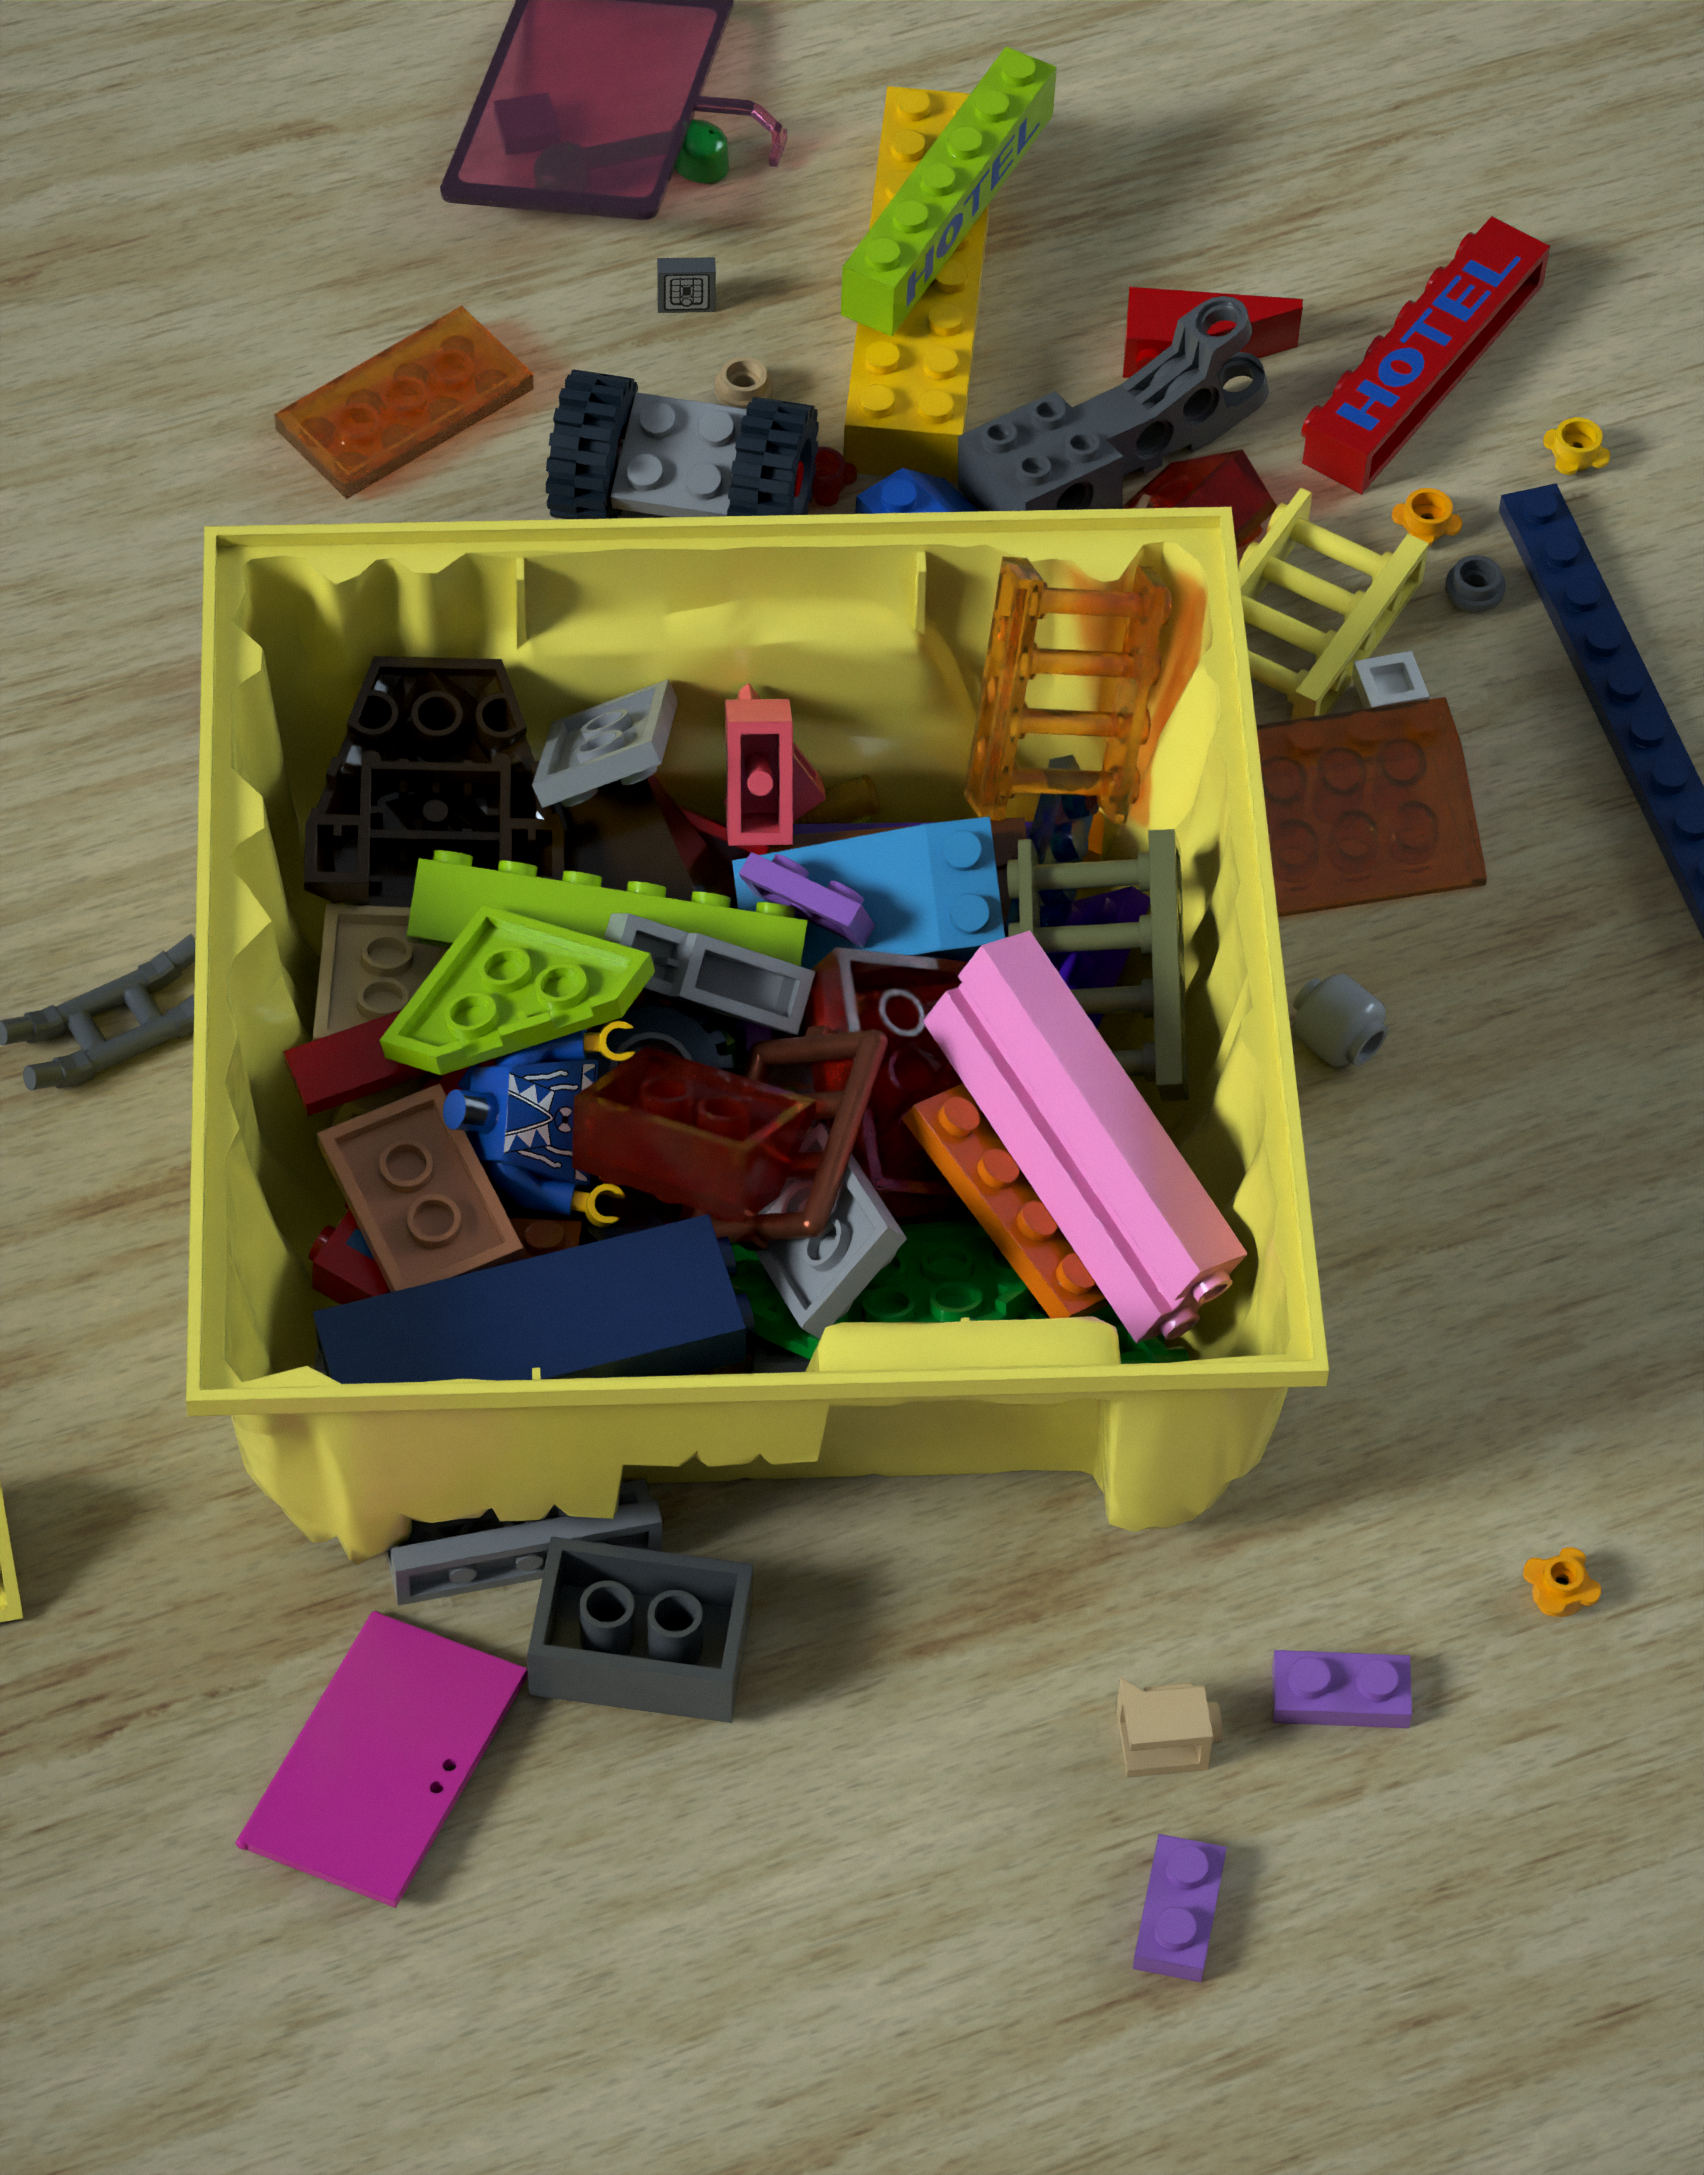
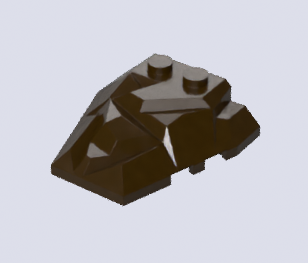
(428, 767)

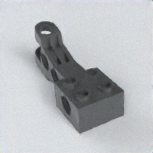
(1078, 454)

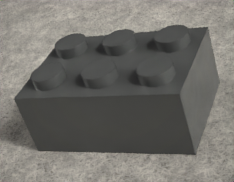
(640, 1629)

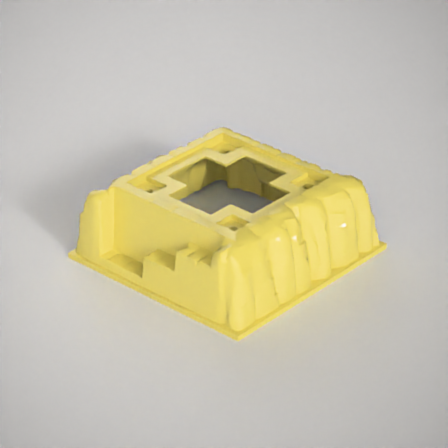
(883, 657)

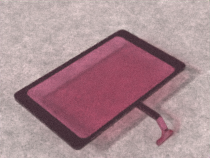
(592, 106)

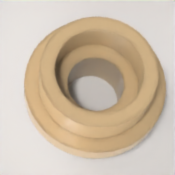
(741, 381)

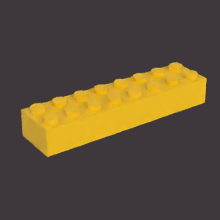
(915, 386)

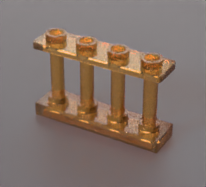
(1015, 659)

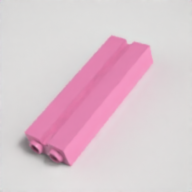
(1085, 1138)

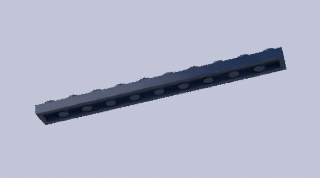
(1614, 681)

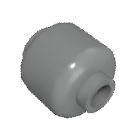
(1339, 1020)

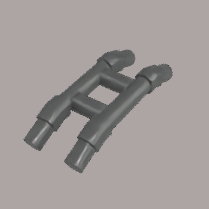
(77, 1015)

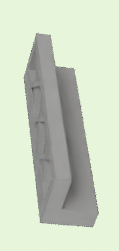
(510, 1551)

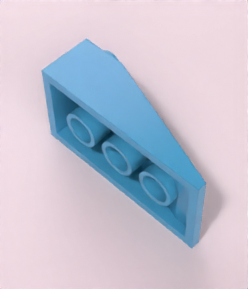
(921, 885)

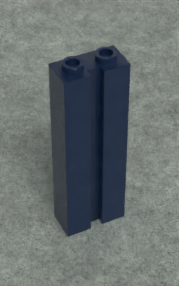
(588, 1311)

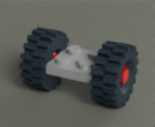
(676, 454)

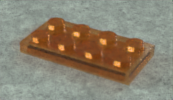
(403, 402)

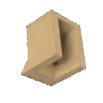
(1166, 1728)

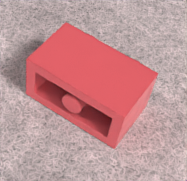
(759, 772)

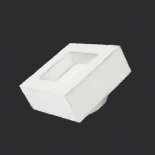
(1389, 680)

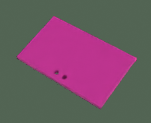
(369, 1766)

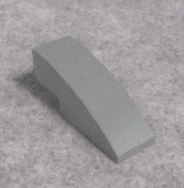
(717, 974)

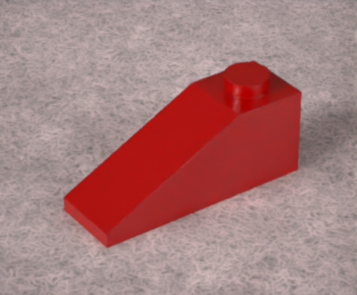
(1155, 314)

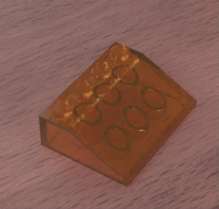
(1368, 807)

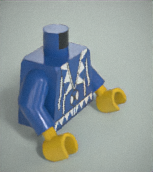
(524, 1122)

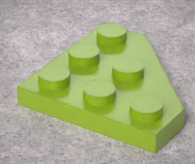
(512, 988)

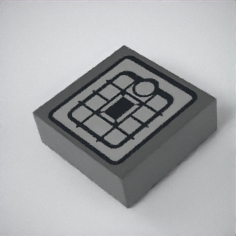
(686, 285)

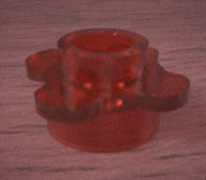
(837, 475)

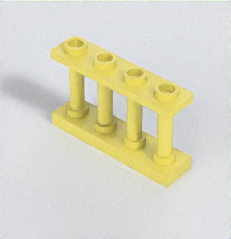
(1365, 614)

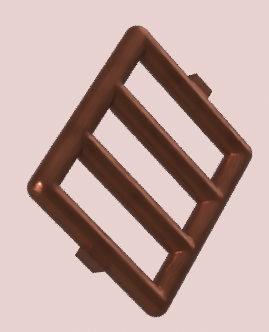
(824, 1166)

